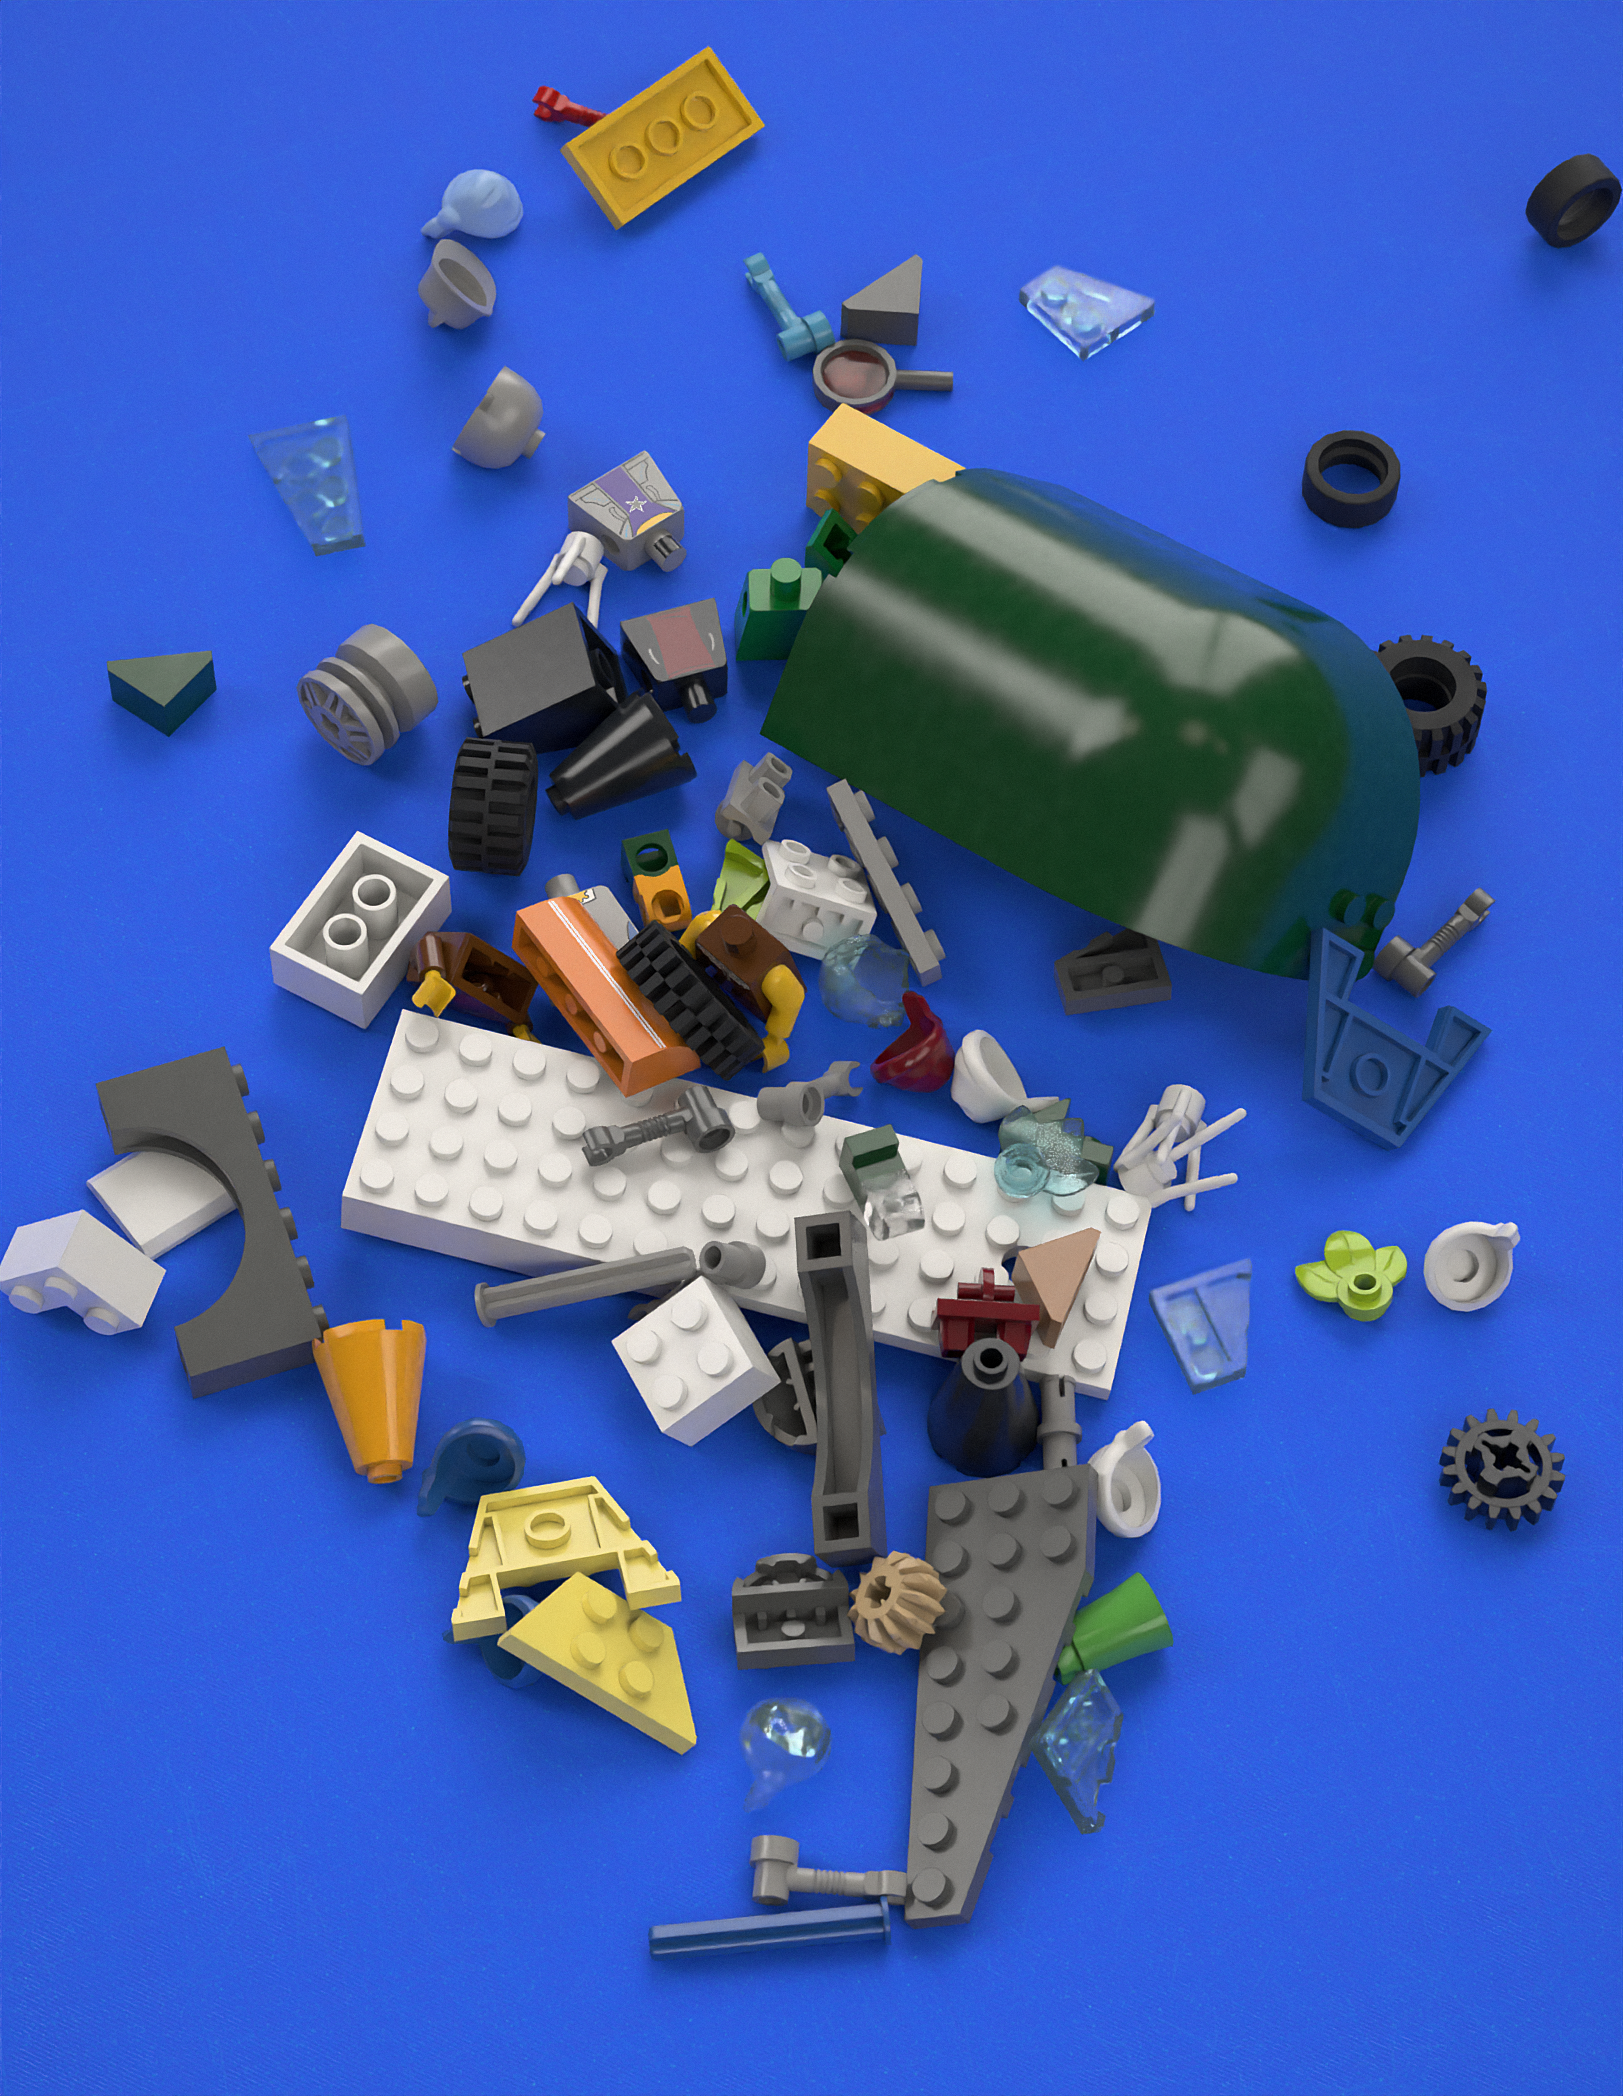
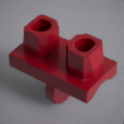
(991, 1314)

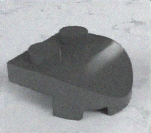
(790, 1407)
(791, 1614)

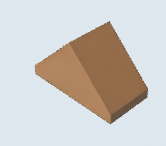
(1052, 1278)

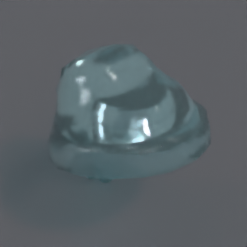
(782, 1746)

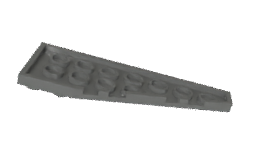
(1014, 1573)

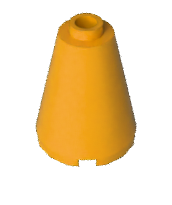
(375, 1392)

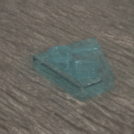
(1079, 1746)

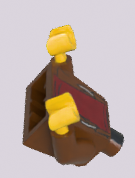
(473, 980)

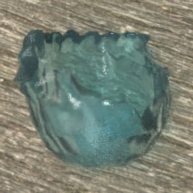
(865, 981)

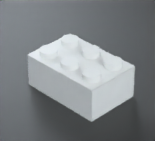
(358, 929)

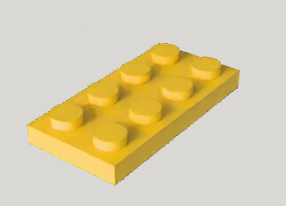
(662, 137)

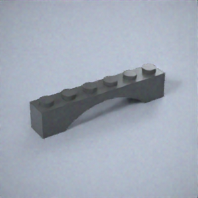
(848, 1466)

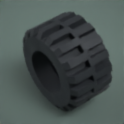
(1447, 682)
(493, 806)

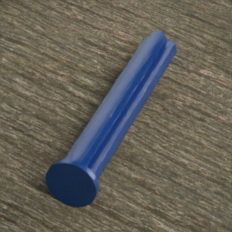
(770, 1932)

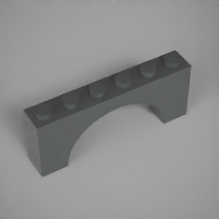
(199, 1115)

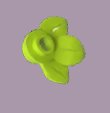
(1354, 1275)

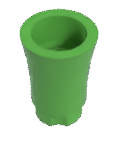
(1115, 1630)

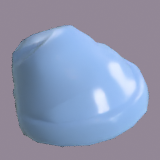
(479, 205)

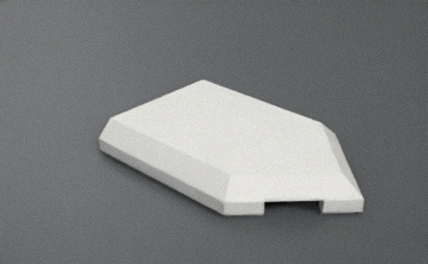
(160, 1199)

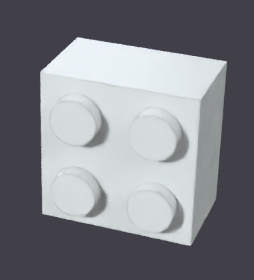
(695, 1361)

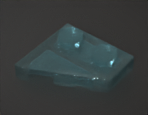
(1083, 309)
(1207, 1324)

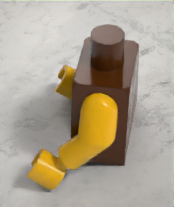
(752, 970)

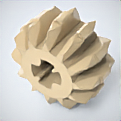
(897, 1602)

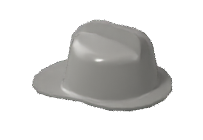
(456, 287)

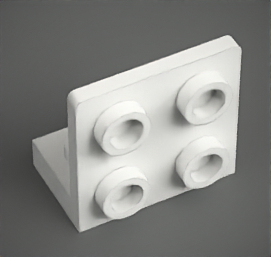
(813, 898)

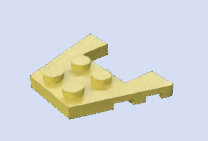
(550, 1536)

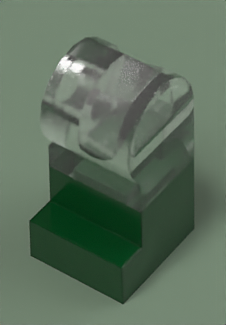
(881, 1183)

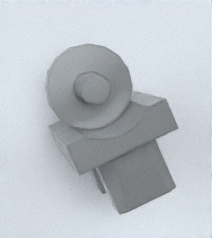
(753, 800)

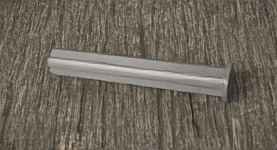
(583, 1284)

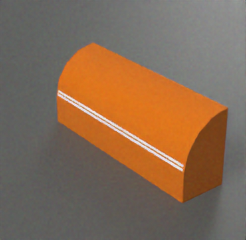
(598, 997)

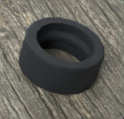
(1573, 200)
(1356, 449)

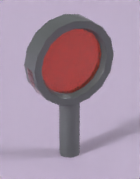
(867, 377)

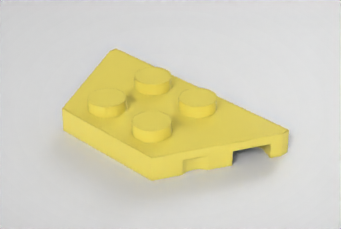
(608, 1656)

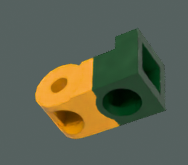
(656, 880)

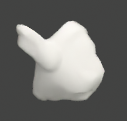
(987, 1081)
(1470, 1264)
(1127, 1483)

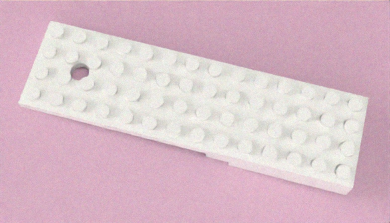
(486, 1163)

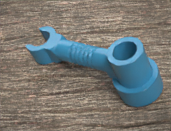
(798, 334)

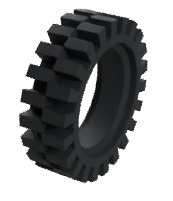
(690, 1000)

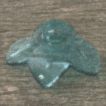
(1045, 1150)

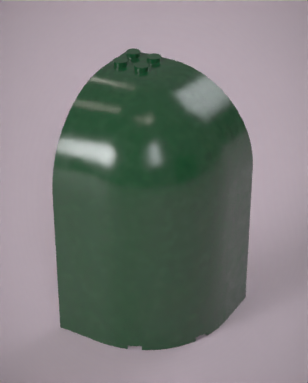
(1111, 720)

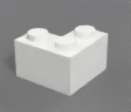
(83, 1267)

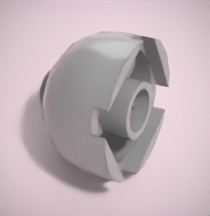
(503, 423)

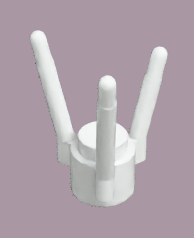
(574, 565)
(1191, 1104)
(1144, 1177)

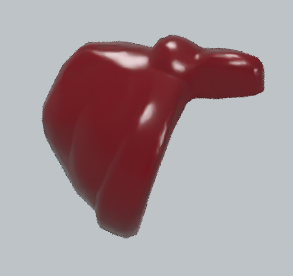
(921, 1056)

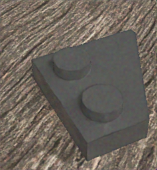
(1112, 973)

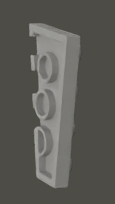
(852, 816)

